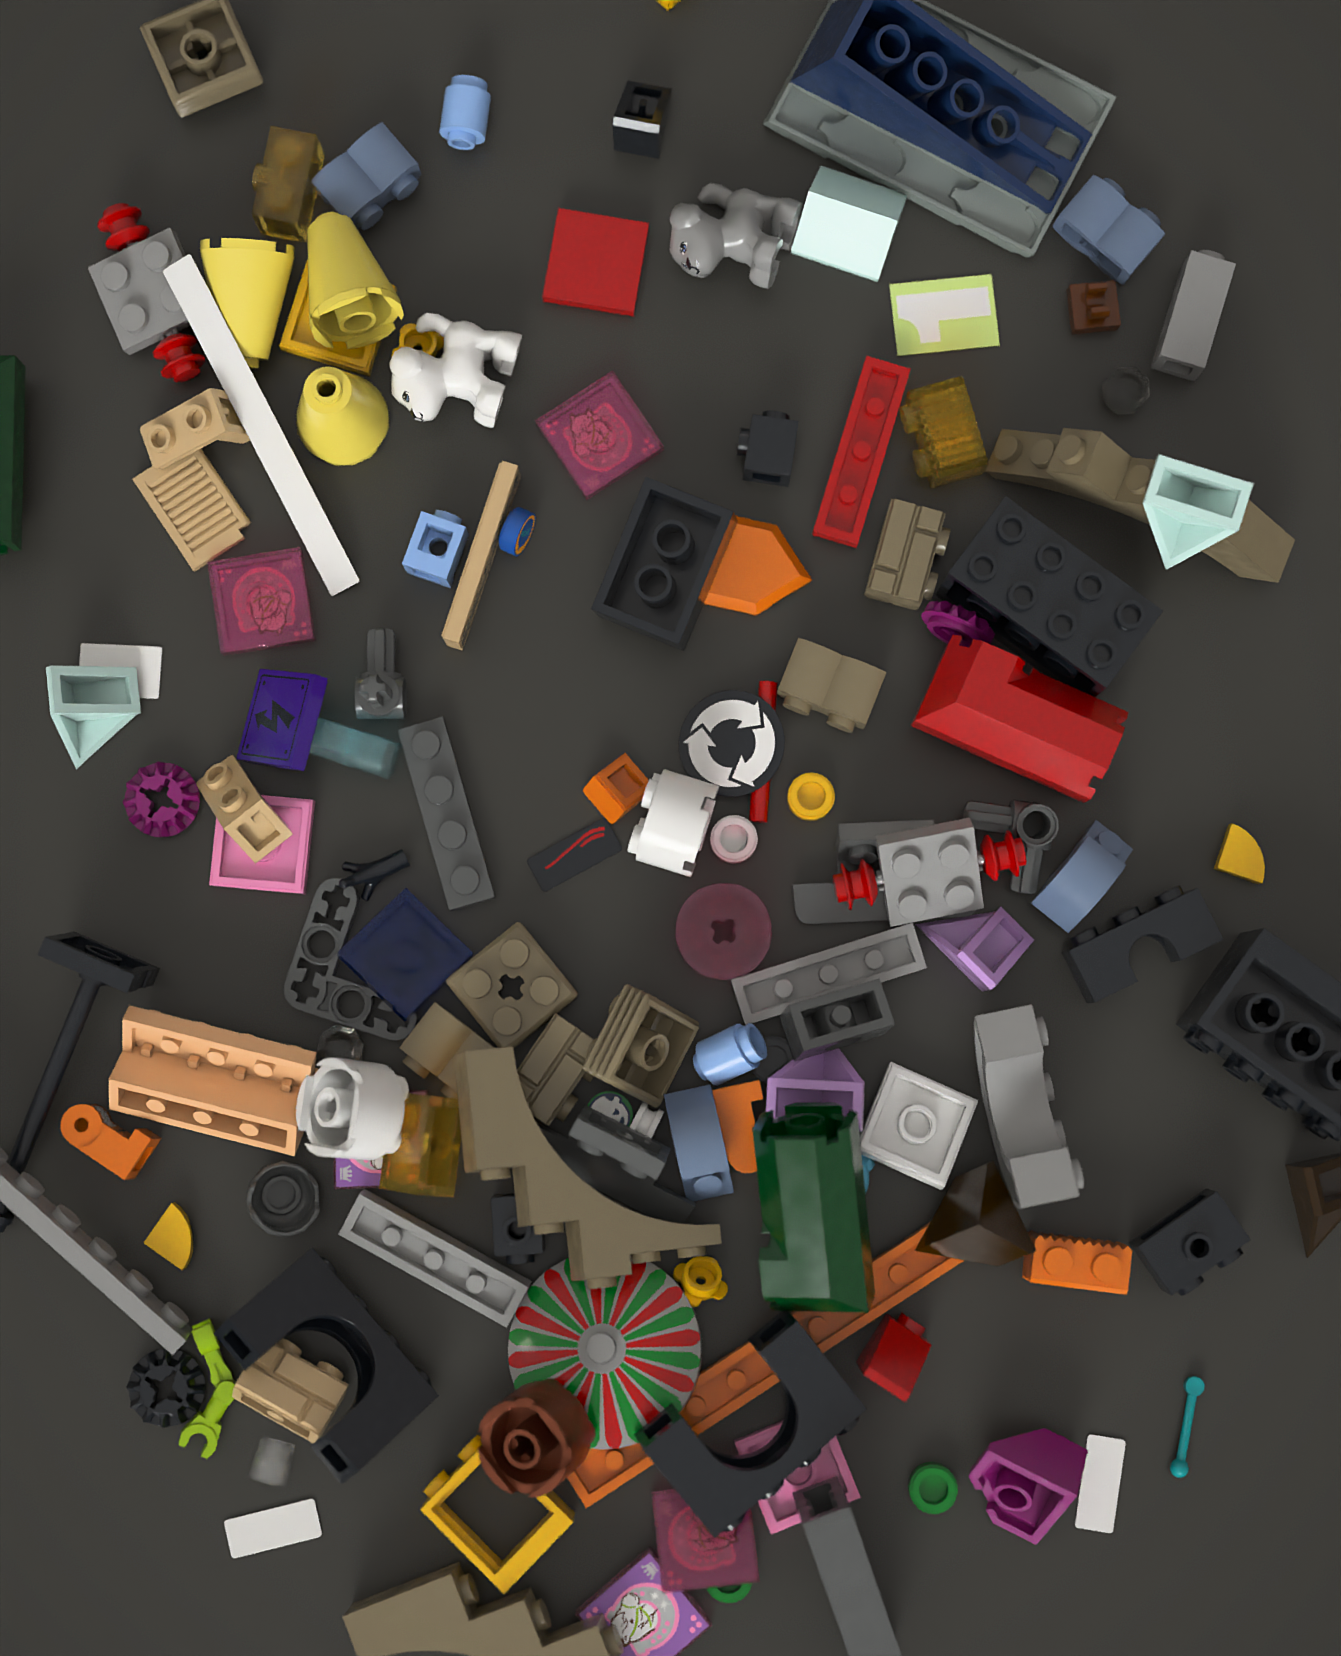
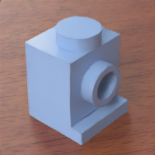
(429, 530)

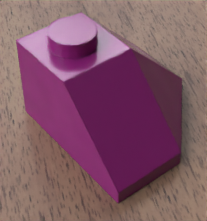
(1029, 1481)

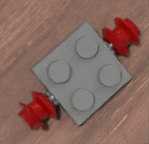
(139, 293)
(930, 871)

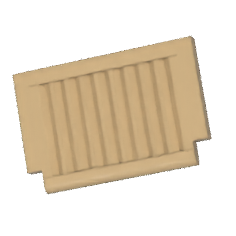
(194, 507)

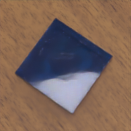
(404, 954)

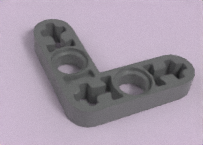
(330, 986)

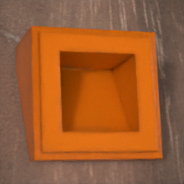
(617, 788)

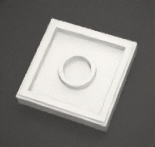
(916, 1125)

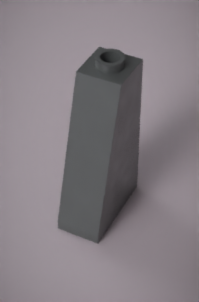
(845, 1569)

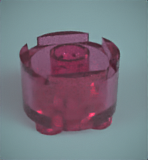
(721, 904)

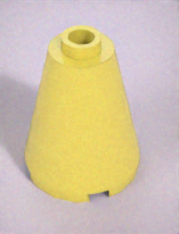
(346, 286)
(249, 289)
(341, 416)

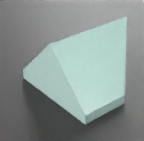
(1192, 507)
(91, 705)

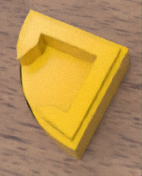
(1240, 855)
(172, 1237)

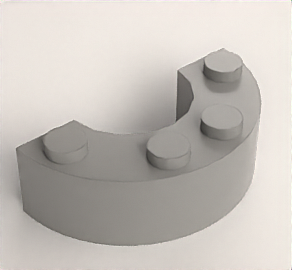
(1018, 1111)

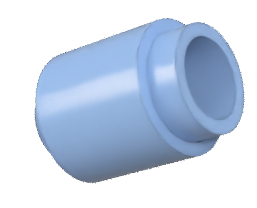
(465, 112)
(729, 1053)

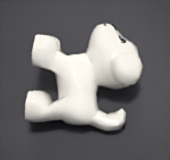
(426, 381)

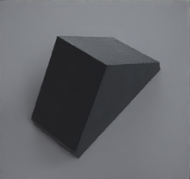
(641, 119)

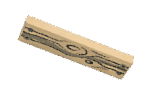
(481, 555)

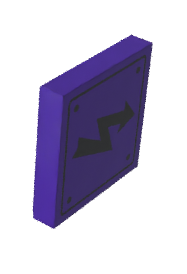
(282, 719)

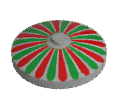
(613, 1347)

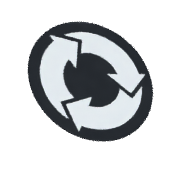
(732, 742)

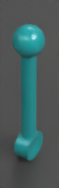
(1193, 1386)

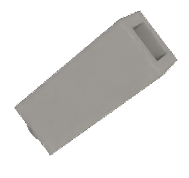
(1193, 314)

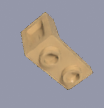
(192, 427)
(242, 809)

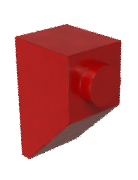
(895, 1355)

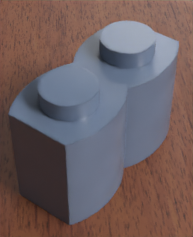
(368, 177)
(1109, 228)

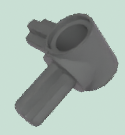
(380, 690)
(1000, 818)

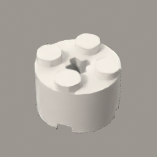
(674, 823)
(352, 1109)

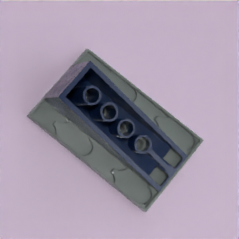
(942, 115)

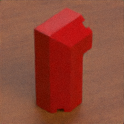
(1019, 718)

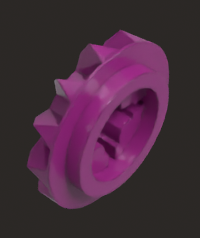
(948, 619)
(181, 790)

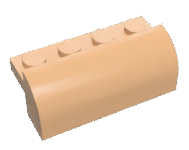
(210, 1080)

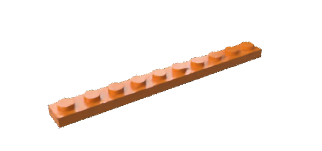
(746, 1375)

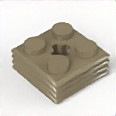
(204, 82)
(515, 956)
(640, 1045)

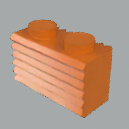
(1078, 1263)

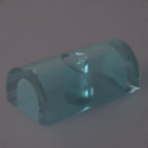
(355, 748)

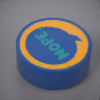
(517, 531)

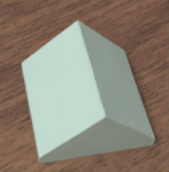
(848, 223)

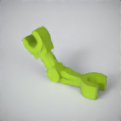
(208, 1421)

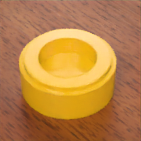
(810, 796)

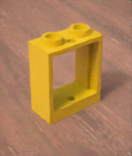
(500, 1572)

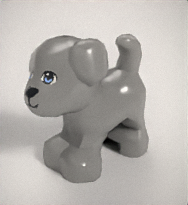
(748, 232)

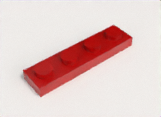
(861, 452)

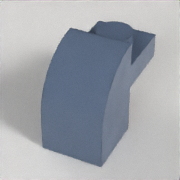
(1083, 877)
(698, 1143)

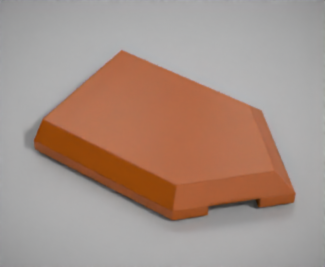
(756, 569)

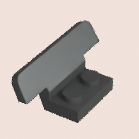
(855, 841)
(619, 1164)

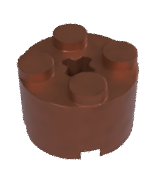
(535, 1438)

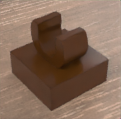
(1093, 307)

